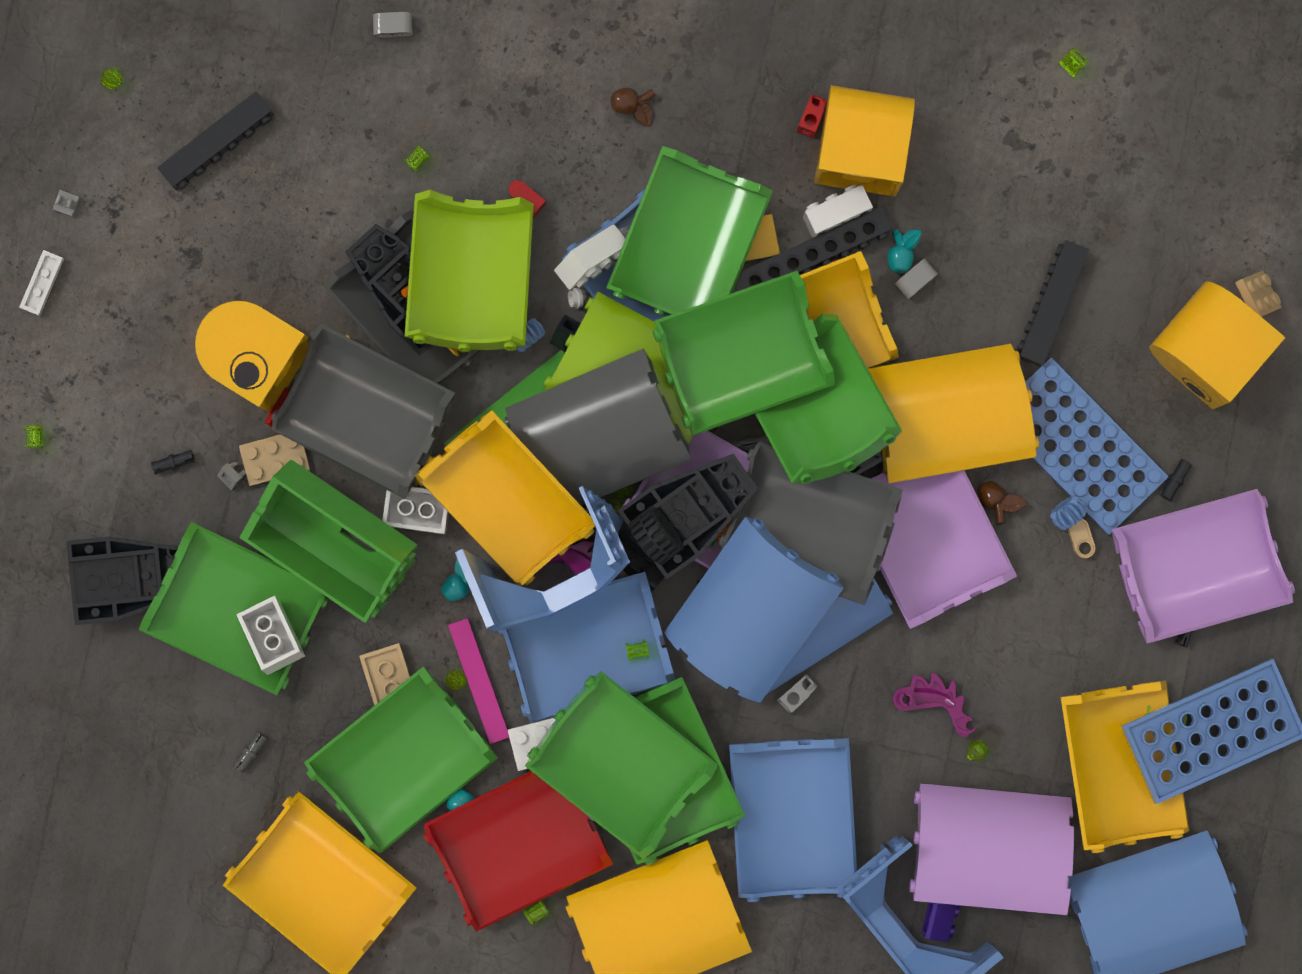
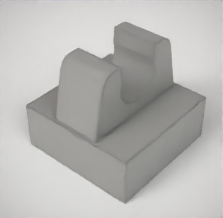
(66, 203)
(230, 476)

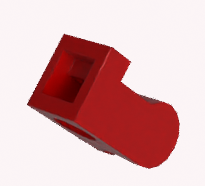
(811, 116)
(520, 189)

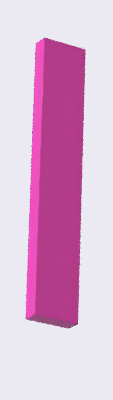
(478, 681)

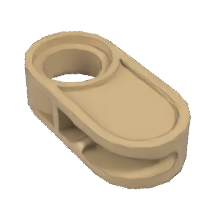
(1081, 533)

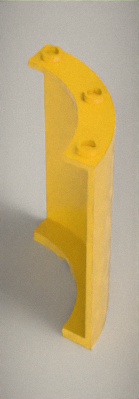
(846, 291)
(956, 412)
(505, 498)
(1106, 778)
(319, 886)
(660, 918)

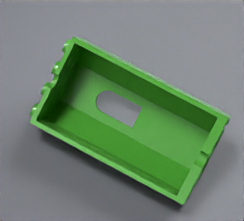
(301, 531)

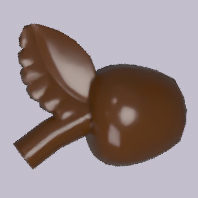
(627, 102)
(994, 497)

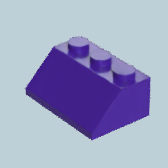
(939, 921)

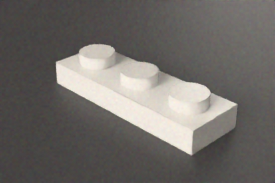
(41, 283)

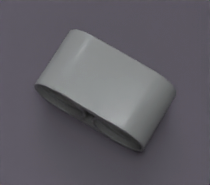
(392, 24)
(916, 278)

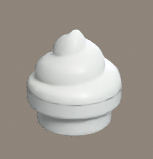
(577, 298)

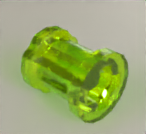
(416, 158)
(34, 436)
(637, 646)
(536, 912)

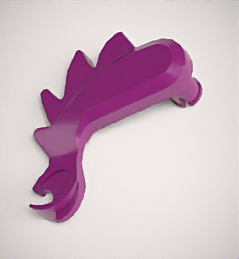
(577, 557)
(925, 695)

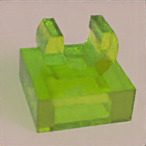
(1073, 62)

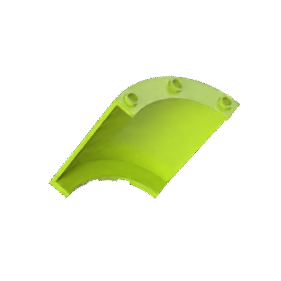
(469, 273)
(607, 335)

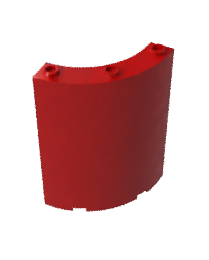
(514, 848)

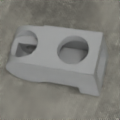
(797, 694)

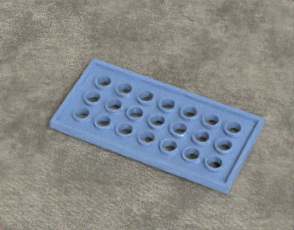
(1109, 431)
(1192, 705)

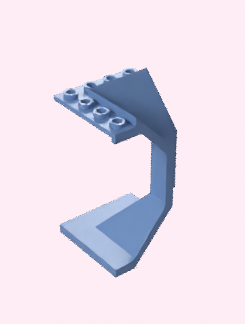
(510, 605)
(866, 896)

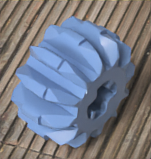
(534, 332)
(1068, 512)

